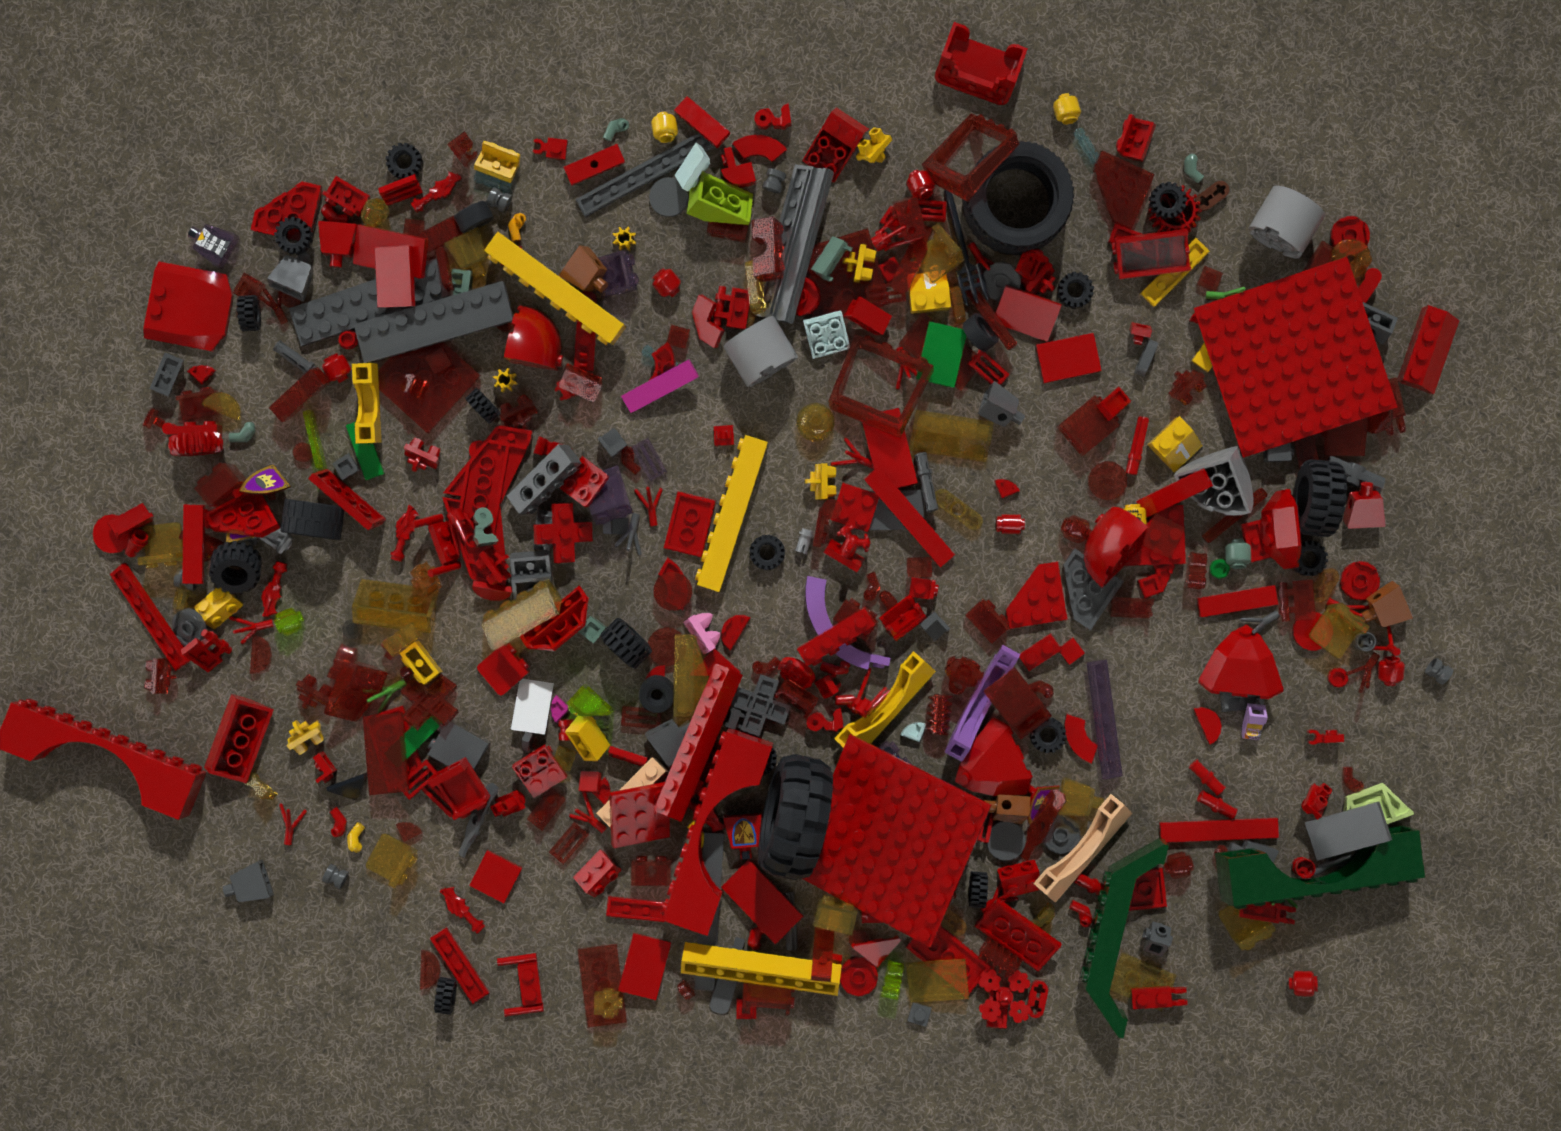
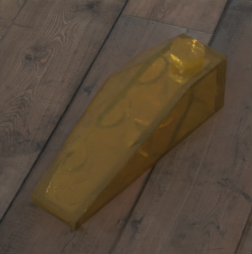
(689, 675)

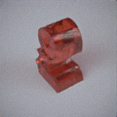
(1197, 568)
(343, 652)

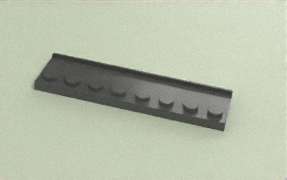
(800, 224)
(434, 322)

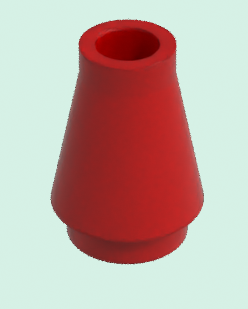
(137, 541)

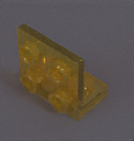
(941, 256)

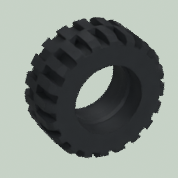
(1320, 497)

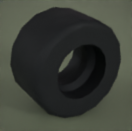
(473, 216)

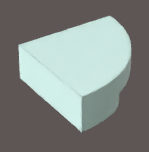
(914, 731)

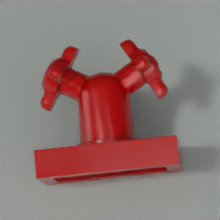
(845, 552)

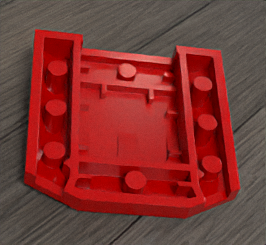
(188, 307)

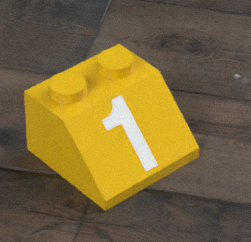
(929, 296)
(1175, 443)

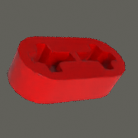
(1041, 999)

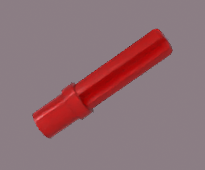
(1134, 456)

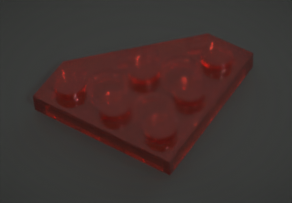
(1122, 187)

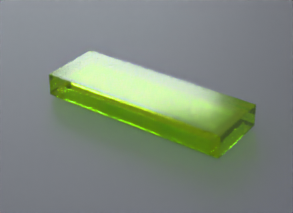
(314, 439)

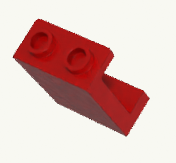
(461, 788)

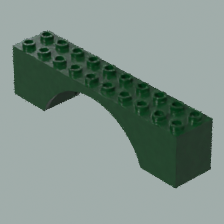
(1252, 877)

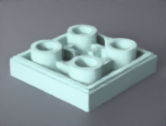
(691, 168)
(826, 334)

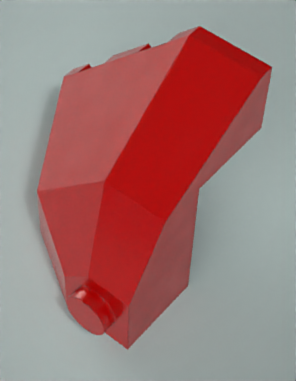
(1242, 667)
(995, 763)

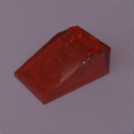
(352, 688)

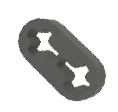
(1146, 357)

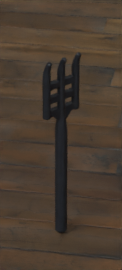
(967, 267)

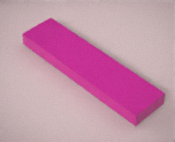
(660, 386)

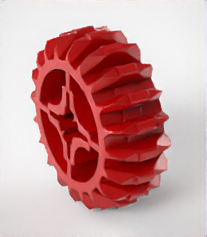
(1169, 203)
(195, 444)

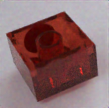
(218, 486)

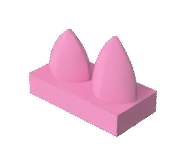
(696, 625)

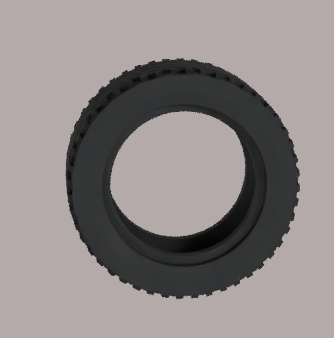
(1059, 187)

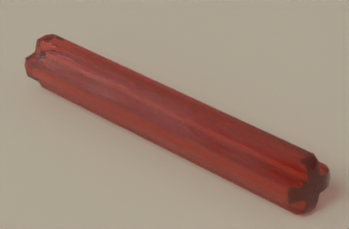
(993, 321)
(1229, 520)

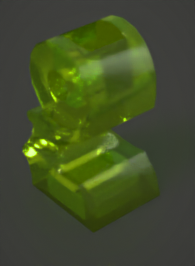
(892, 980)

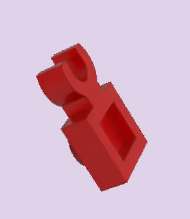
(554, 148)

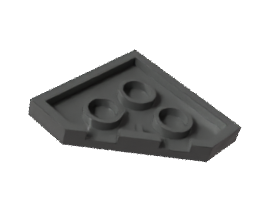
(1085, 595)

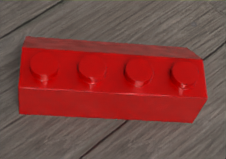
(1428, 349)
(238, 738)

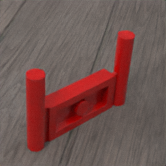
(442, 541)
(529, 984)

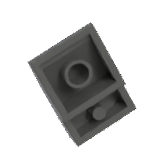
(529, 569)

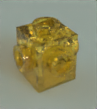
(601, 1006)

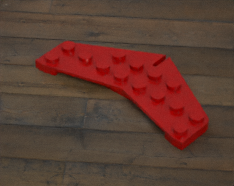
(485, 484)

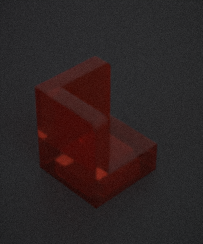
(248, 286)
(919, 567)

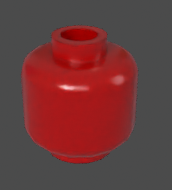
(920, 184)
(666, 282)
(336, 368)
(1391, 670)
(1303, 983)

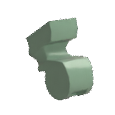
(483, 519)

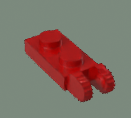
(1267, 913)
(1156, 997)

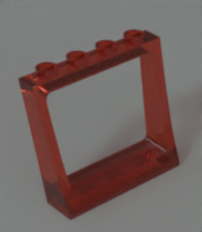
(967, 185)
(870, 415)

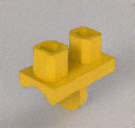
(873, 149)
(861, 273)
(819, 481)
(303, 732)

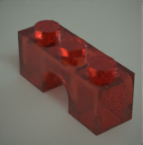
(770, 264)
(293, 399)

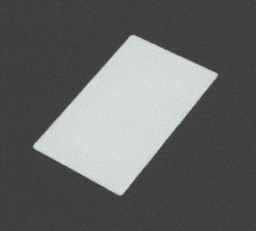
(532, 706)

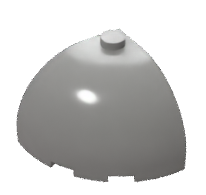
(1230, 480)

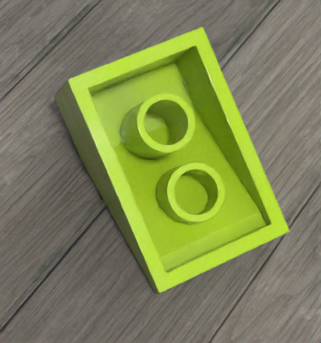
(719, 201)

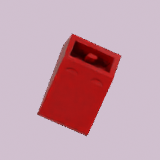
(835, 142)

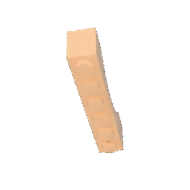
(1061, 875)

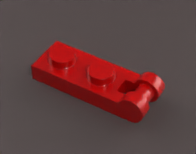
(189, 427)

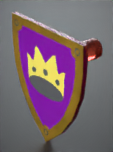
(265, 481)

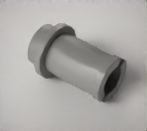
(804, 540)

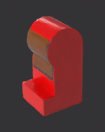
(1368, 283)

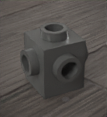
(1157, 938)

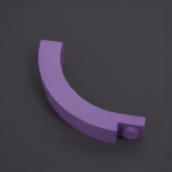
(818, 615)
(978, 704)

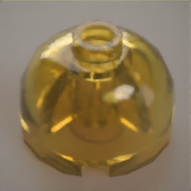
(815, 422)

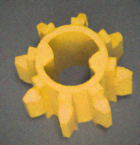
(622, 233)
(504, 386)

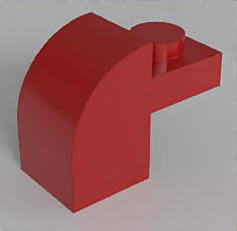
(737, 175)

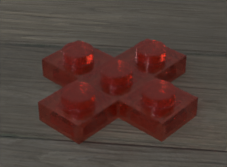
(429, 702)

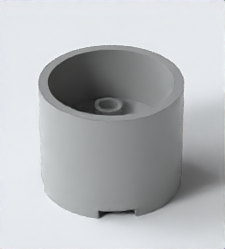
(1286, 221)
(760, 351)

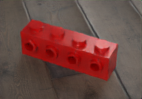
(837, 635)

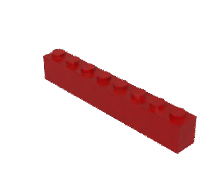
(698, 742)

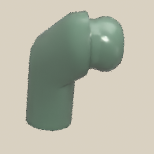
(1190, 168)

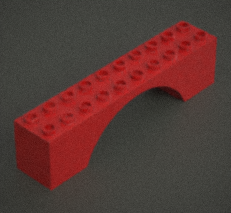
(163, 781)
(694, 893)

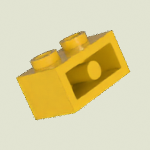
(420, 662)
(587, 738)

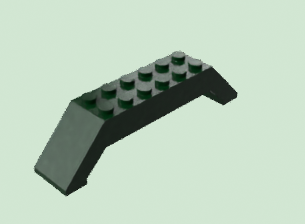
(1110, 926)

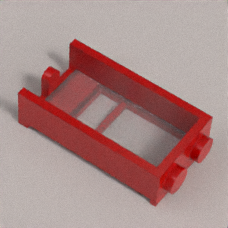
(1151, 254)

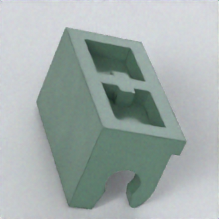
(830, 257)
(461, 280)

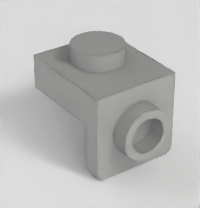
(278, 540)

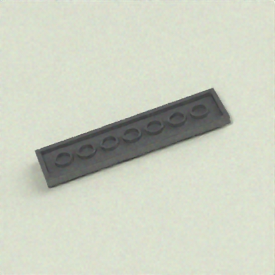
(343, 309)

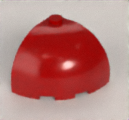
(534, 340)
(1113, 544)

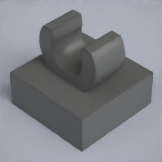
(732, 718)

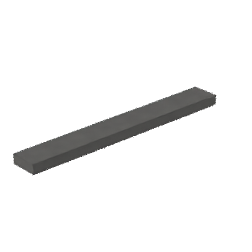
(640, 175)
(713, 862)

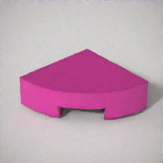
(558, 708)

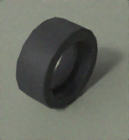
(980, 332)

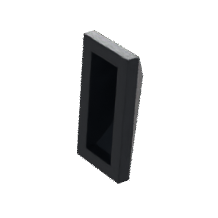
(349, 788)

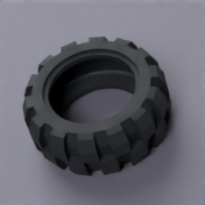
(795, 817)

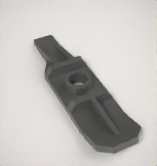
(476, 820)
(725, 989)

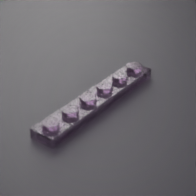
(1104, 719)

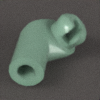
(614, 127)
(244, 435)

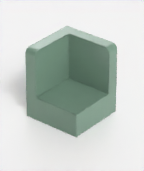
(592, 629)

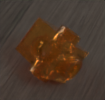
(422, 581)

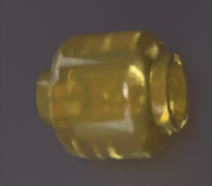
(375, 212)

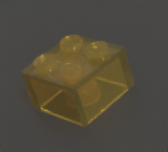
(834, 915)

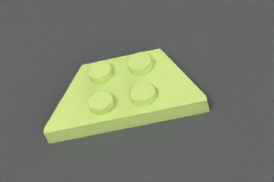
(1391, 805)

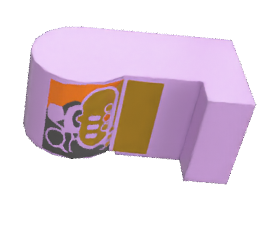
(1252, 722)

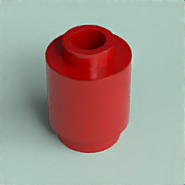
(1010, 524)

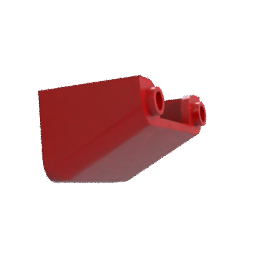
(979, 67)

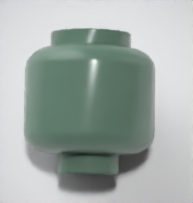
(1238, 554)

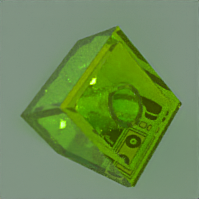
(588, 703)

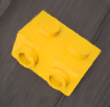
(497, 161)
(218, 607)

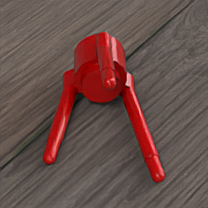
(882, 240)
(457, 520)
(865, 706)

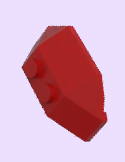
(1282, 529)
(561, 627)

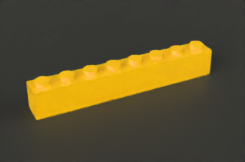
(555, 288)
(732, 513)
(756, 968)

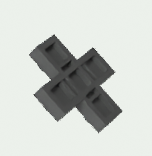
(760, 705)

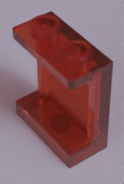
(1087, 426)
(766, 996)

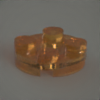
(1354, 247)

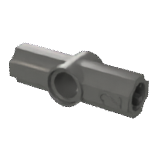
(1357, 474)

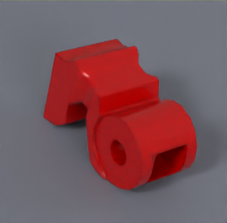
(764, 118)
(544, 447)
(818, 720)

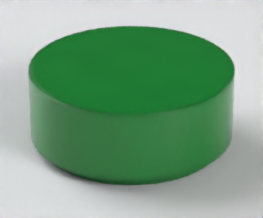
(1219, 568)

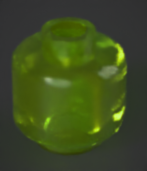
(288, 621)

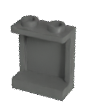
(456, 743)

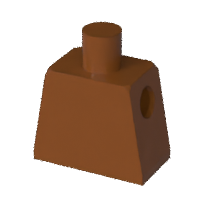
(585, 270)
(1387, 606)
(1015, 808)

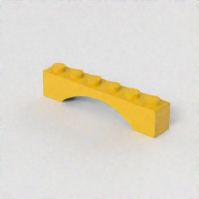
(911, 677)

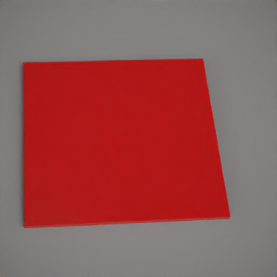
(1295, 357)
(896, 840)

